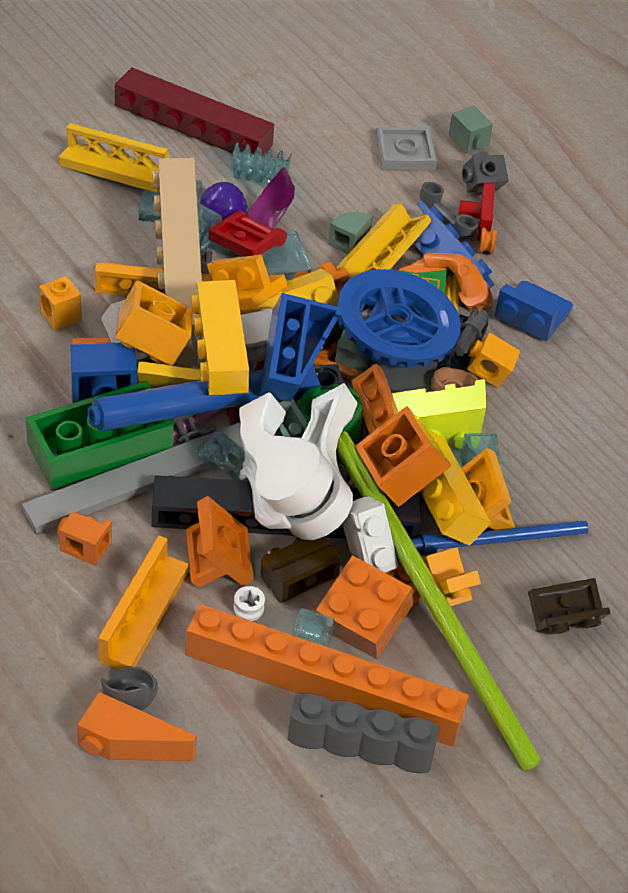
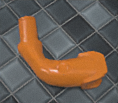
(474, 289)

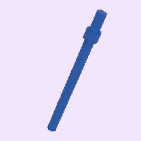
(431, 543)

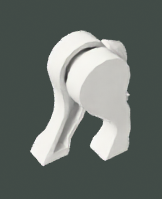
(297, 478)

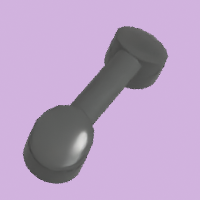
(431, 195)

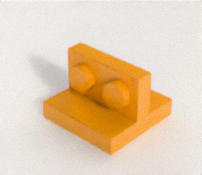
(251, 279)
(490, 488)

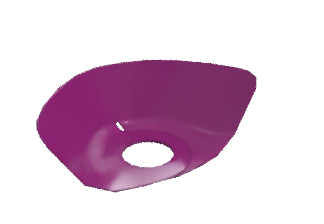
(274, 198)

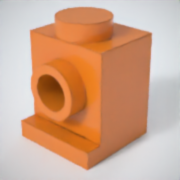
(84, 537)

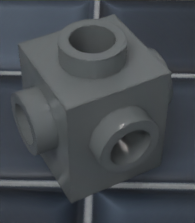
(483, 169)

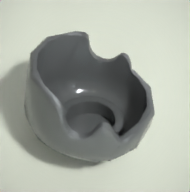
(131, 686)

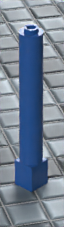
(175, 402)

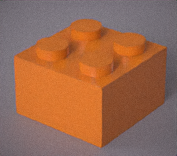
(402, 456)
(366, 606)

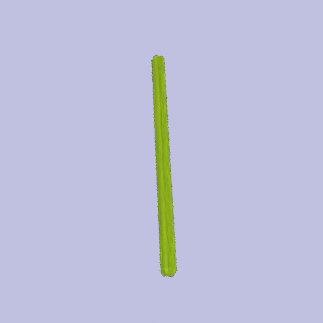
(442, 612)

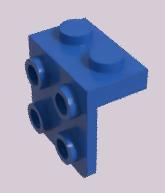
(532, 309)

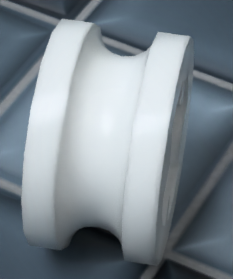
(255, 597)

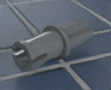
(471, 331)

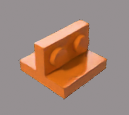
(218, 546)

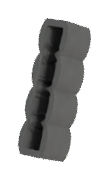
(371, 734)

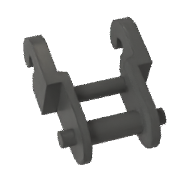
(196, 433)

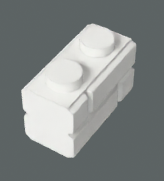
(370, 534)

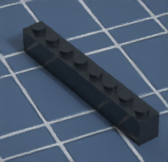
(177, 508)

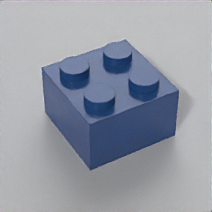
(101, 369)

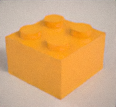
(154, 323)

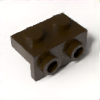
(567, 605)

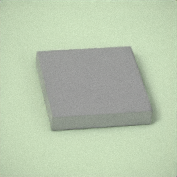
(406, 148)

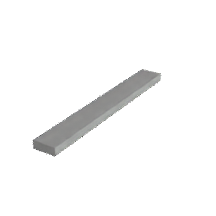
(121, 482)

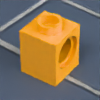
(60, 303)
(492, 359)

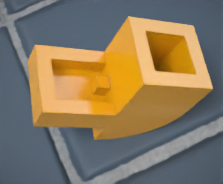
(450, 576)

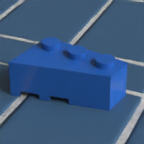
(293, 343)

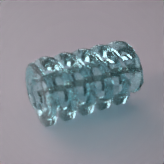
(257, 164)

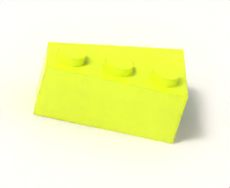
(448, 411)

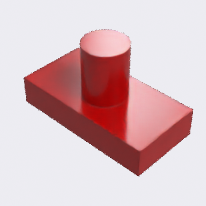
(481, 211)

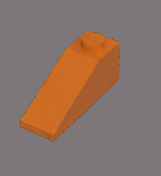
(130, 734)

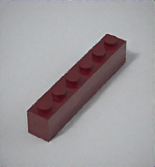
(191, 113)

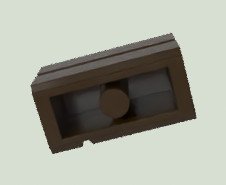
(299, 567)

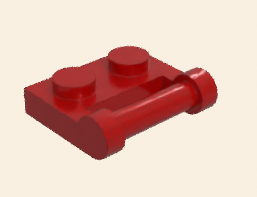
(246, 235)

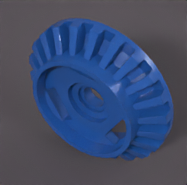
(429, 318)

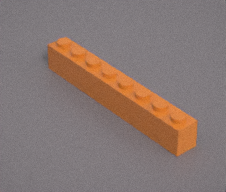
(320, 670)

